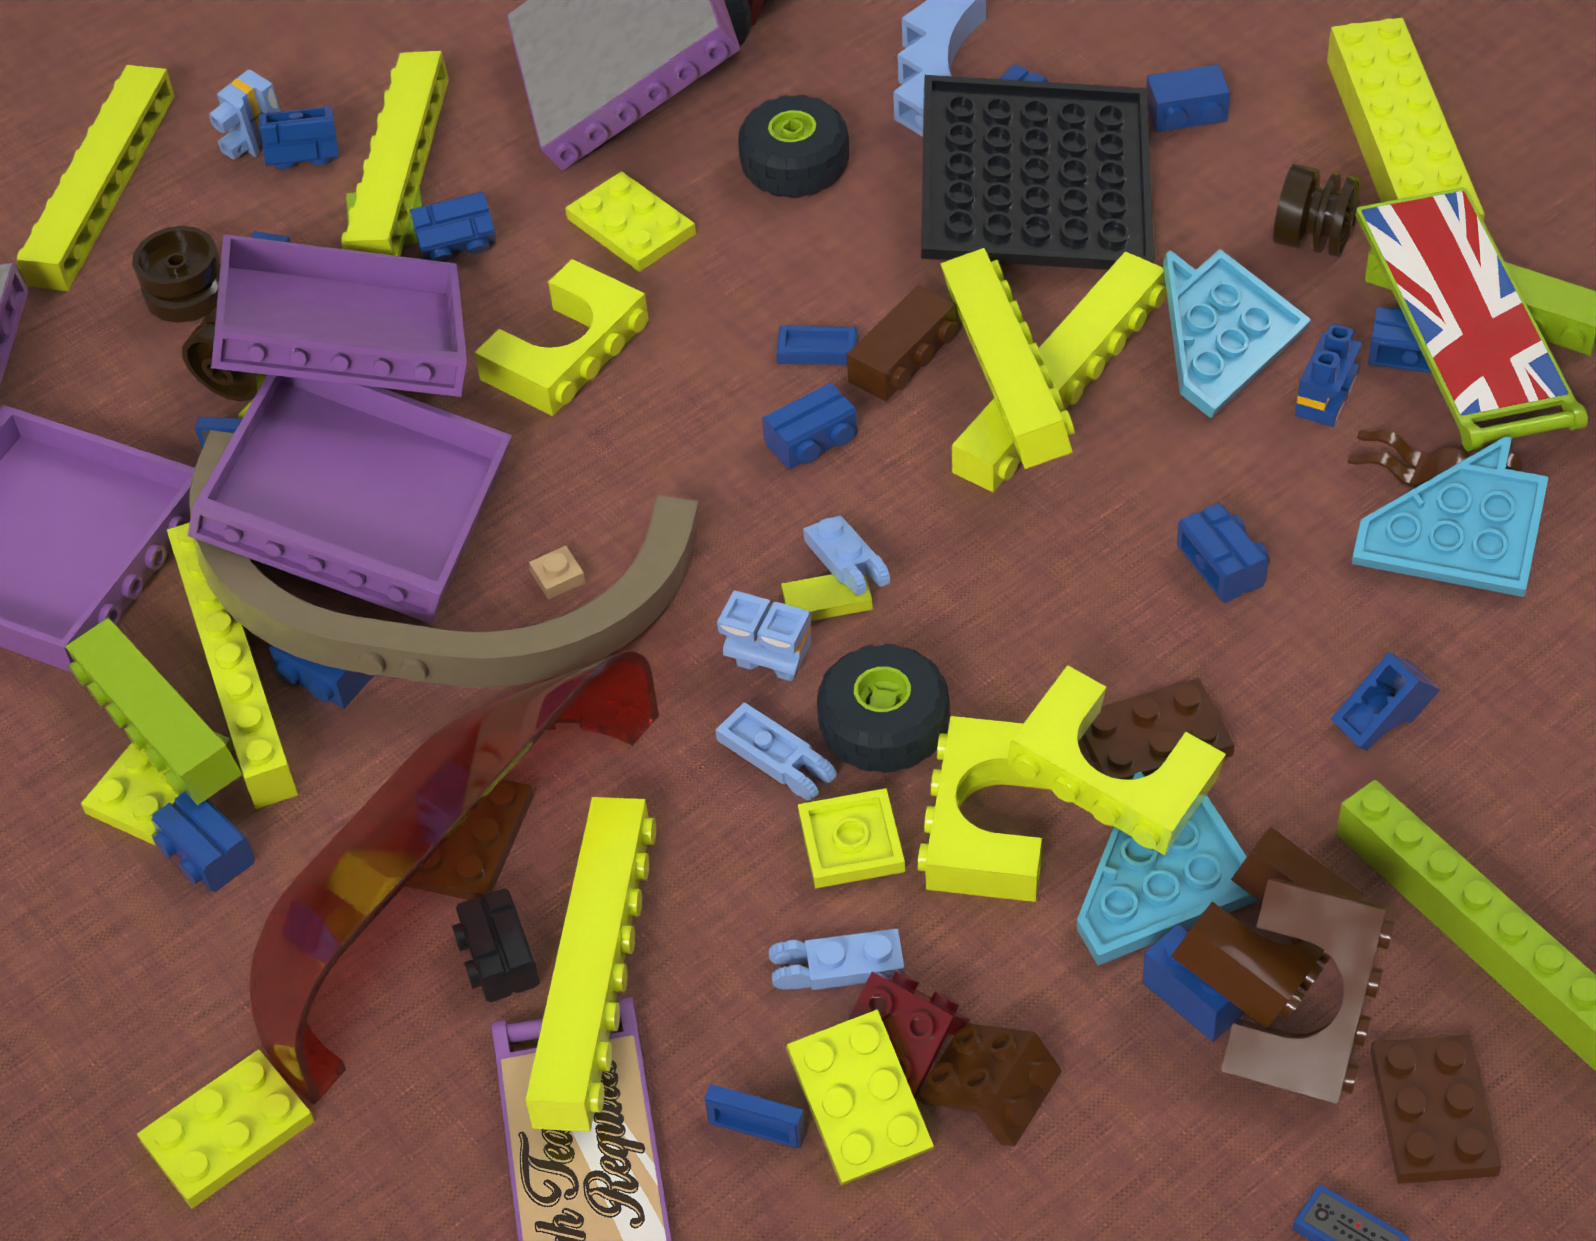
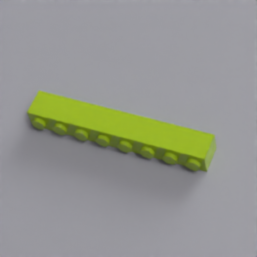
(1474, 915)

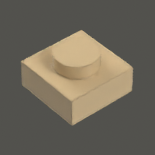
(557, 572)

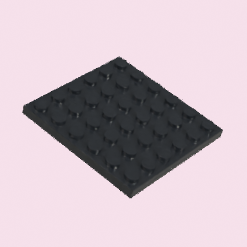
(1035, 172)

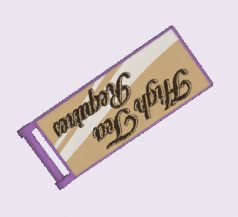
(580, 1181)

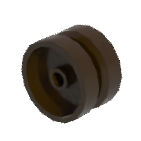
(178, 273)
(198, 358)

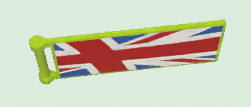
(1468, 316)

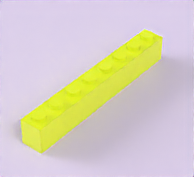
(397, 155)
(95, 179)
(1073, 356)
(1009, 358)
(236, 682)
(590, 966)

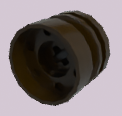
(1316, 210)

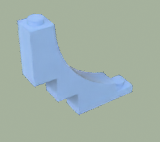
(931, 41)

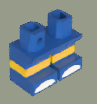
(1328, 376)

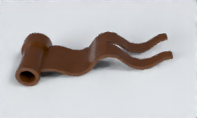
(1425, 464)

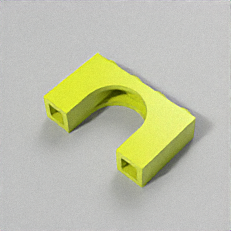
(554, 375)
(1145, 808)
(958, 853)

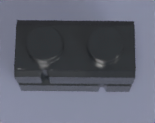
(496, 945)

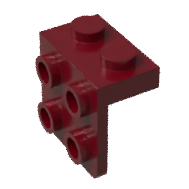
(912, 1020)

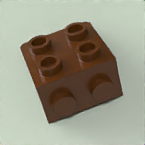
(996, 1074)

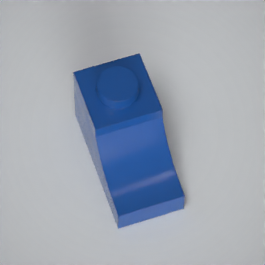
(1385, 699)

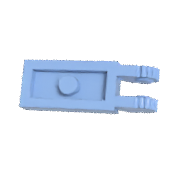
(845, 554)
(774, 750)
(836, 960)

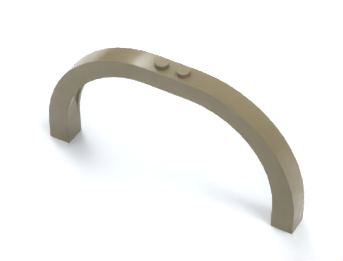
(452, 655)

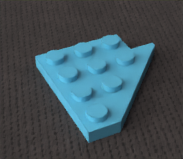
(1224, 327)
(1461, 527)
(1146, 894)

